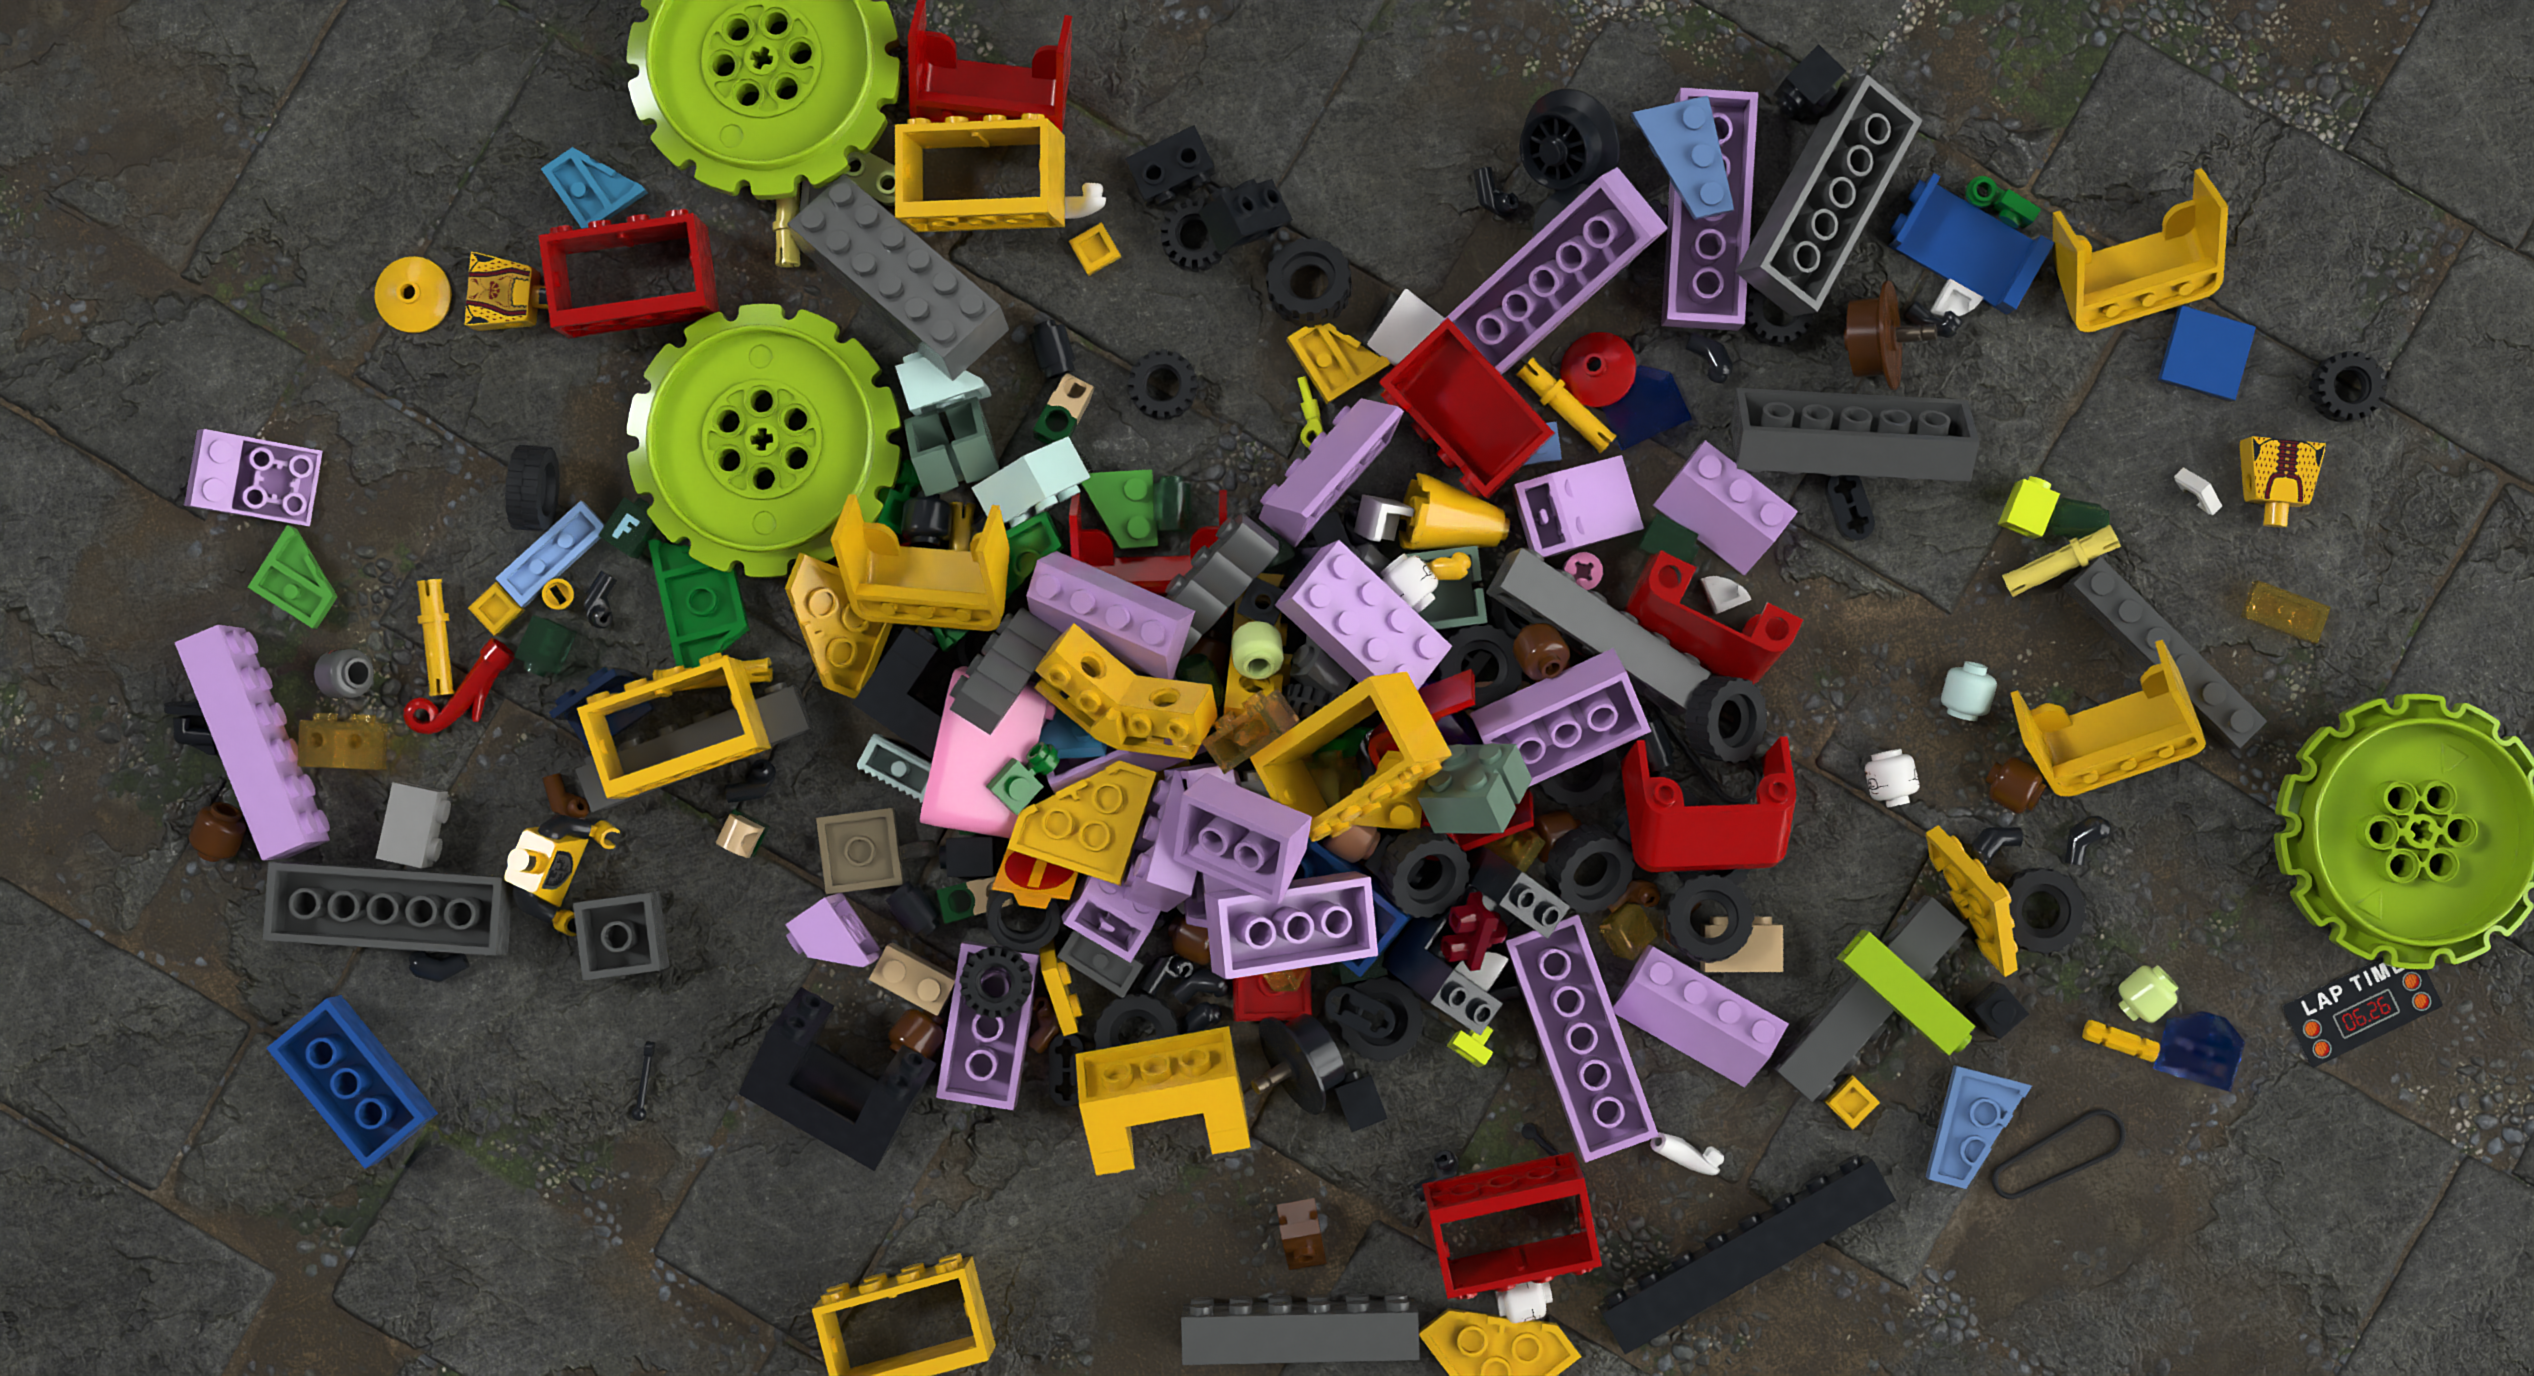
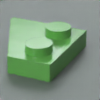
(1125, 506)
(294, 580)

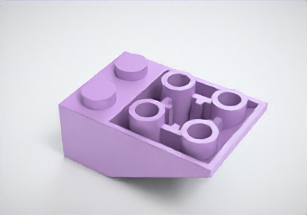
(253, 477)
(1577, 507)
(1154, 875)
(1105, 917)

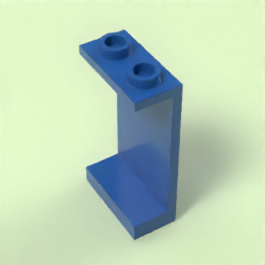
(1968, 245)

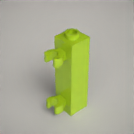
(1906, 993)

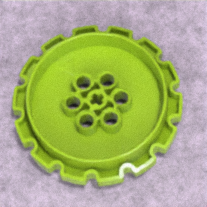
(775, 139)
(723, 374)
(2345, 790)

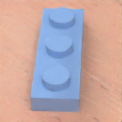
(551, 554)

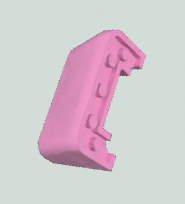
(970, 758)

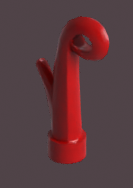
(473, 690)

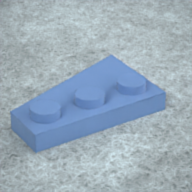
(1690, 152)
(1970, 1121)

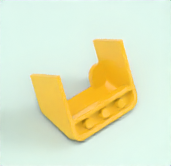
(2148, 272)
(922, 583)
(2115, 737)

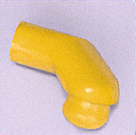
(1450, 568)

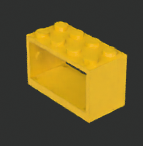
(979, 214)
(1410, 725)
(603, 750)
(920, 1362)

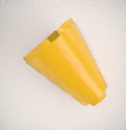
(1449, 518)

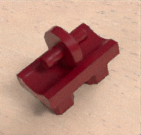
(1475, 930)

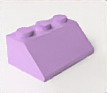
(1725, 507)
(1240, 837)
(833, 933)

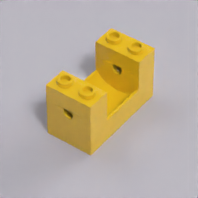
(1160, 1083)

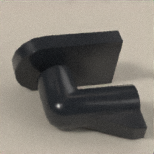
(182, 726)

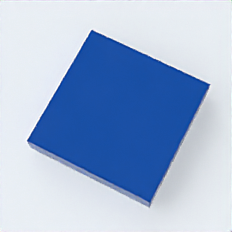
(2206, 353)

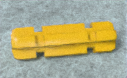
(2121, 1040)

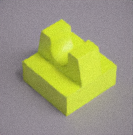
(1472, 1046)

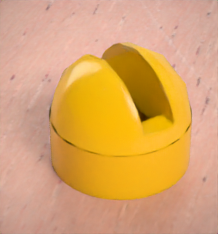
(565, 590)

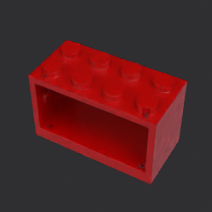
(633, 313)
(1504, 1190)

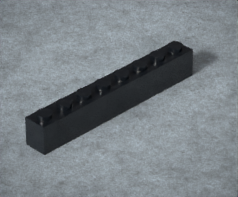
(1745, 1253)

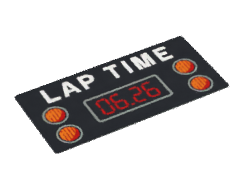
(2359, 1009)

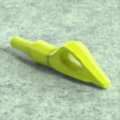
(1311, 412)

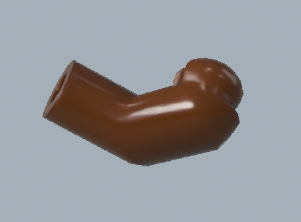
(1638, 892)

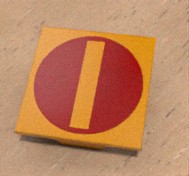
(1033, 880)

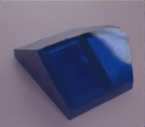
(1647, 408)
(2201, 1050)

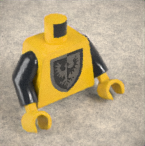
(547, 862)

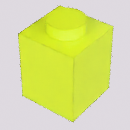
(2029, 507)

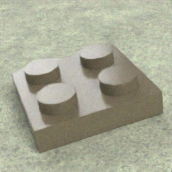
(860, 851)

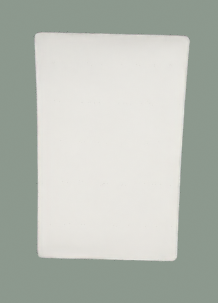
(1404, 327)

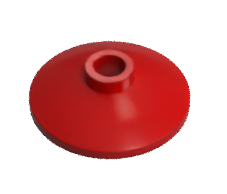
(1610, 380)

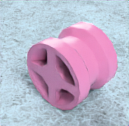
(1592, 568)

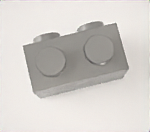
(413, 825)

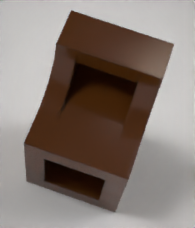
(1301, 1234)

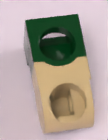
(1063, 410)
(742, 834)
(966, 899)

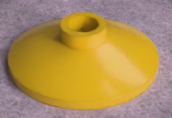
(427, 305)

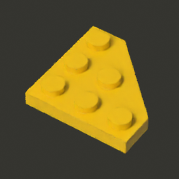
(837, 639)
(1089, 822)
(1976, 899)
(1493, 1346)

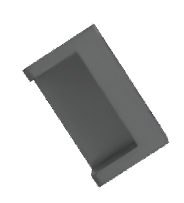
(1100, 963)

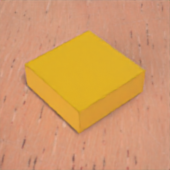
(1094, 249)
(496, 609)
(1851, 1101)

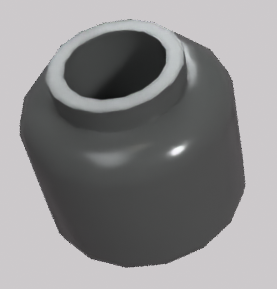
(344, 673)

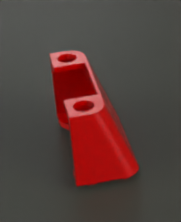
(1465, 409)
(1716, 646)

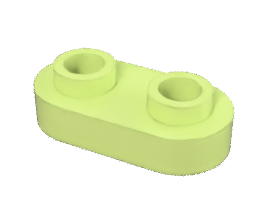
(871, 176)

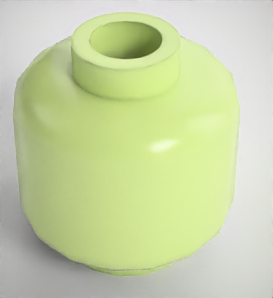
(1257, 650)
(2147, 994)

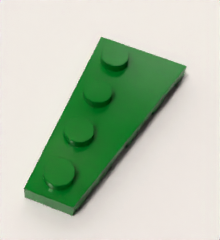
(1027, 544)

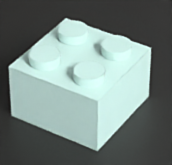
(1033, 482)

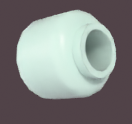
(1968, 691)

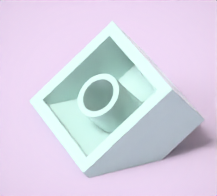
(931, 389)

